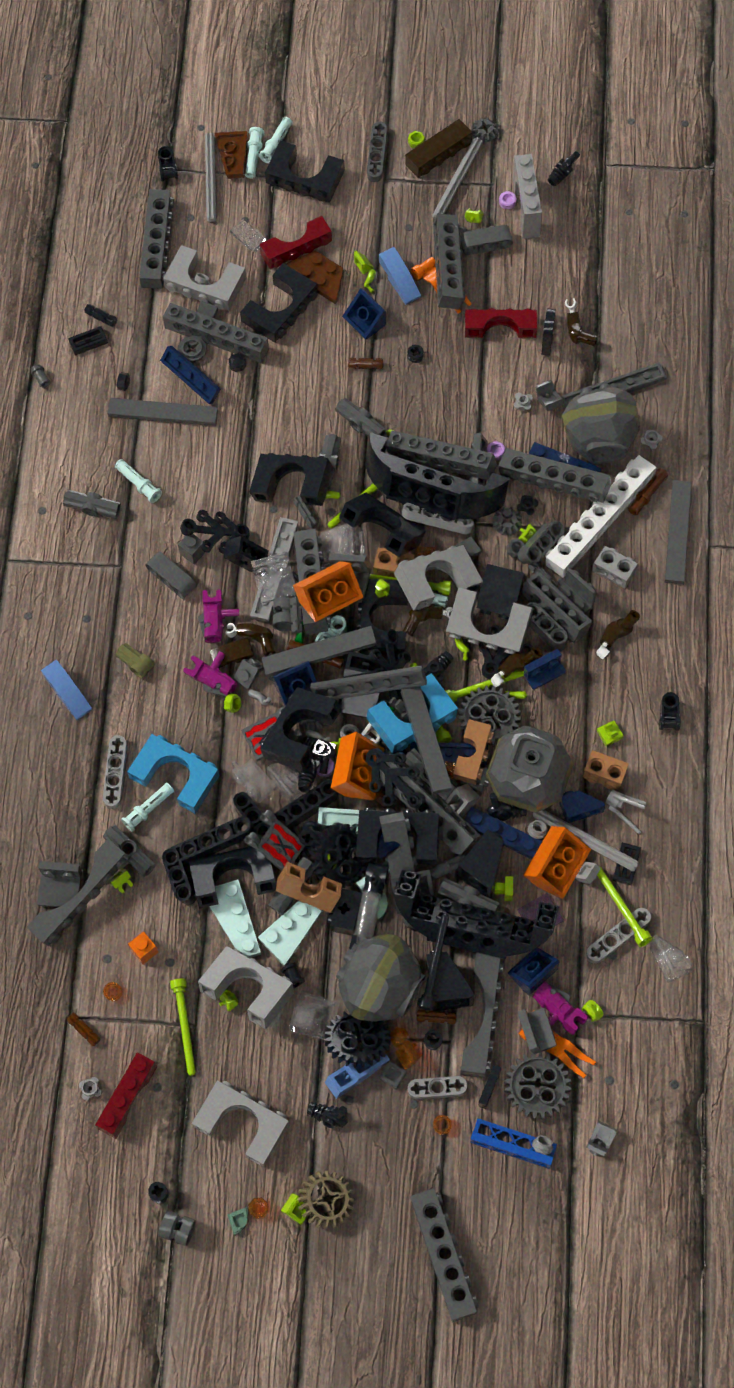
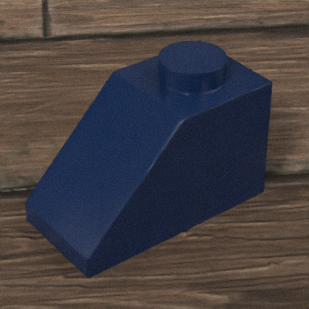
(579, 806)

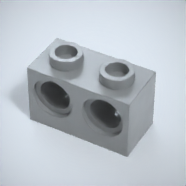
(612, 570)

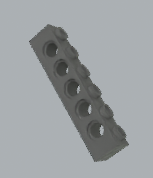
(156, 227)
(448, 261)
(216, 332)
(441, 455)
(548, 468)
(304, 541)
(451, 819)
(457, 1309)

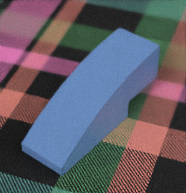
(399, 275)
(66, 689)
(349, 1077)

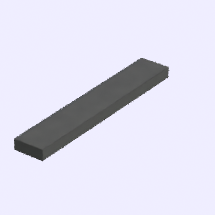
(629, 382)
(162, 411)
(678, 532)
(319, 651)
(371, 683)
(426, 740)

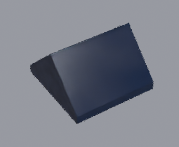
(365, 314)
(298, 676)
(534, 970)

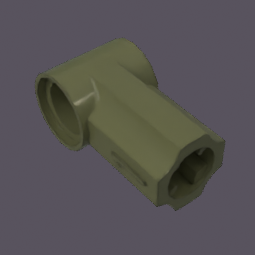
(139, 663)

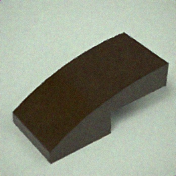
(234, 651)

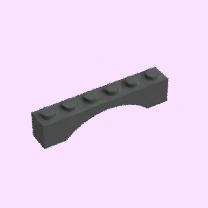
(51, 923)
(476, 1053)

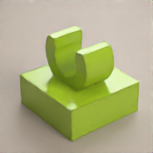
(610, 733)
(120, 878)
(505, 888)

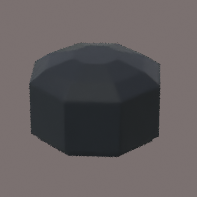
(237, 362)
(123, 381)

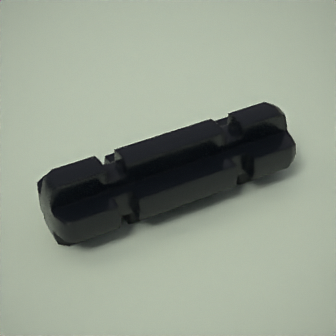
(100, 315)

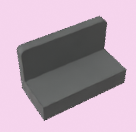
(537, 1030)

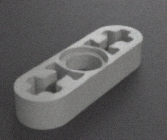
(422, 1093)

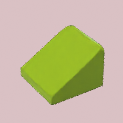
(362, 262)
(291, 1209)

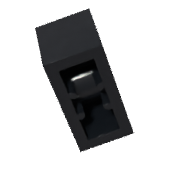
(243, 551)
(345, 923)

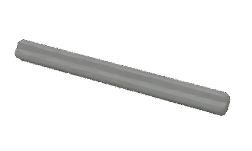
(210, 177)
(458, 177)
(589, 840)

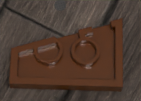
(233, 152)

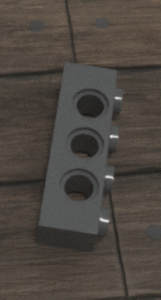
(541, 591)

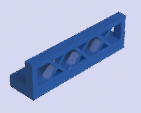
(511, 1148)

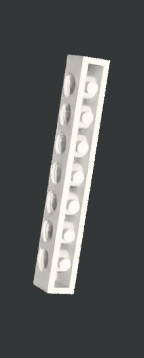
(560, 563)

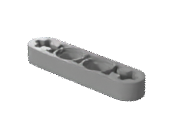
(413, 513)
(115, 772)
(618, 935)

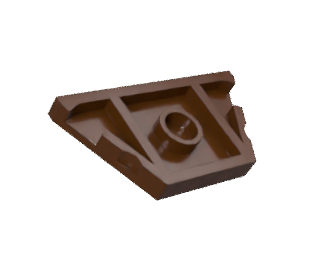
(322, 272)

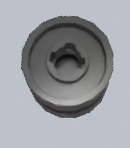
(282, 615)
(169, 1227)

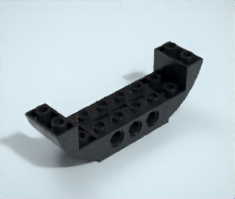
(430, 488)
(472, 926)

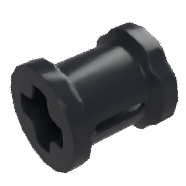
(293, 974)
(153, 1190)

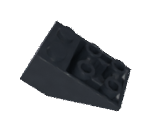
(357, 665)

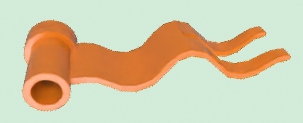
(428, 272)
(558, 1051)

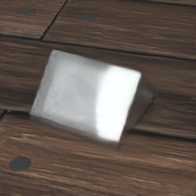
(286, 781)

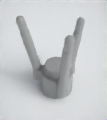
(617, 800)

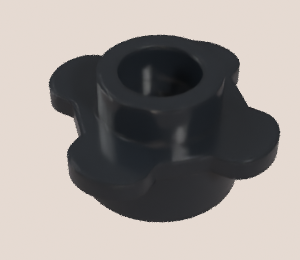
(527, 500)

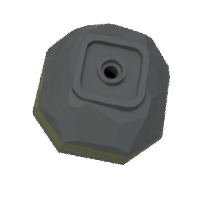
(601, 423)
(529, 769)
(380, 978)

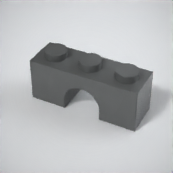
(395, 829)

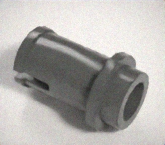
(38, 372)

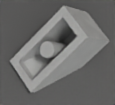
(462, 800)

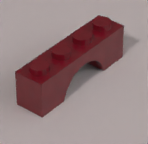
(278, 252)
(521, 321)
(117, 1109)

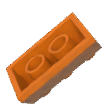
(328, 590)
(351, 769)
(557, 861)

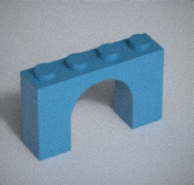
(399, 734)
(159, 752)

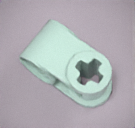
(331, 630)

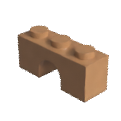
(469, 768)
(321, 895)

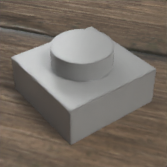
(587, 872)

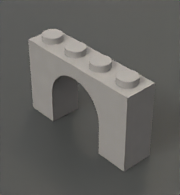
(526, 186)
(219, 293)
(453, 561)
(462, 624)
(233, 966)
(225, 1099)

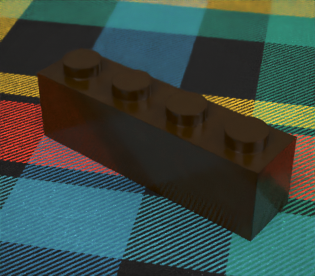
(438, 148)

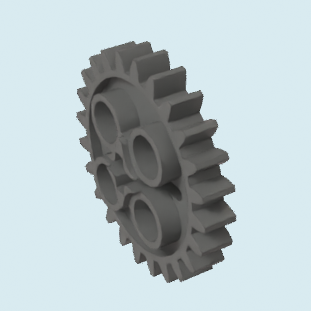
(503, 707)
(535, 1104)

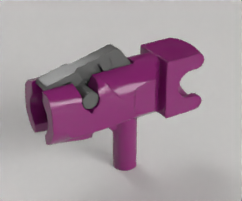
(212, 617)
(211, 677)
(559, 1007)

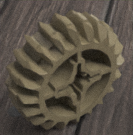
(324, 1191)

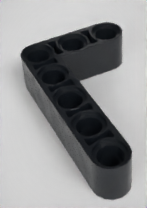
(285, 813)
(200, 850)

